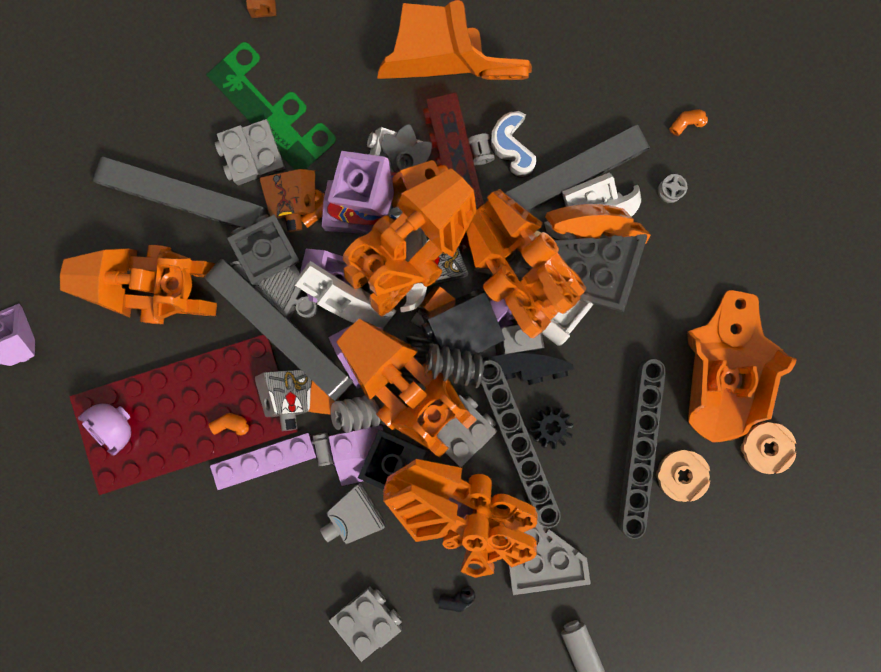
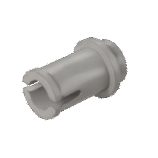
(323, 449)

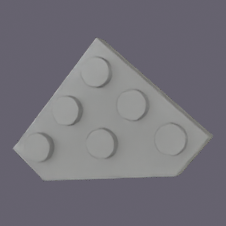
(554, 566)

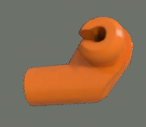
(687, 118)
(309, 219)
(229, 421)

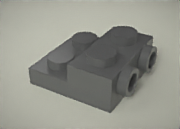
(262, 249)

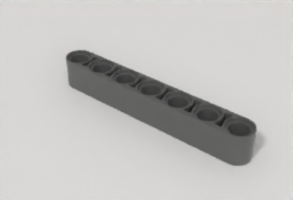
(580, 169)
(176, 194)
(278, 329)
(526, 451)
(646, 460)

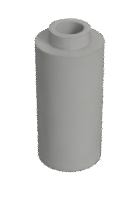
(581, 647)

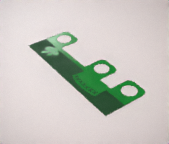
(230, 79)

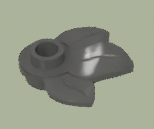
(405, 146)

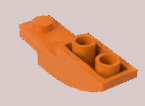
(594, 220)

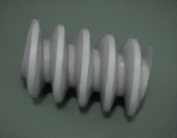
(356, 413)

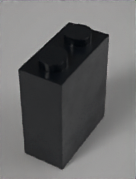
(464, 324)

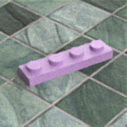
(263, 461)

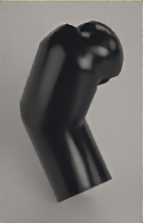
(459, 601)

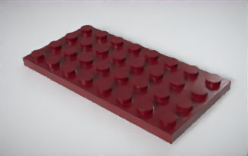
(173, 412)

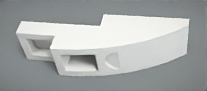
(339, 297)

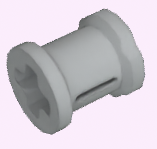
(477, 141)

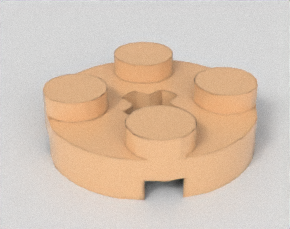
(754, 448)
(698, 475)

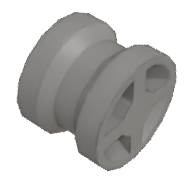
(676, 185)

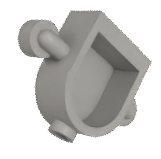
(282, 292)

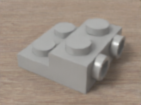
(249, 152)
(466, 442)
(366, 623)

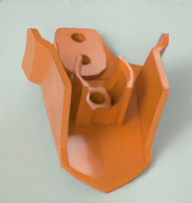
(439, 43)
(734, 373)

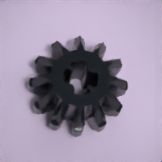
(554, 436)

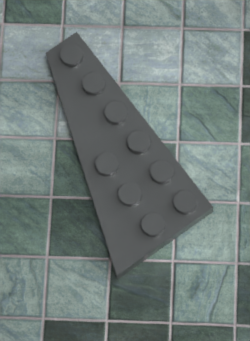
(603, 265)

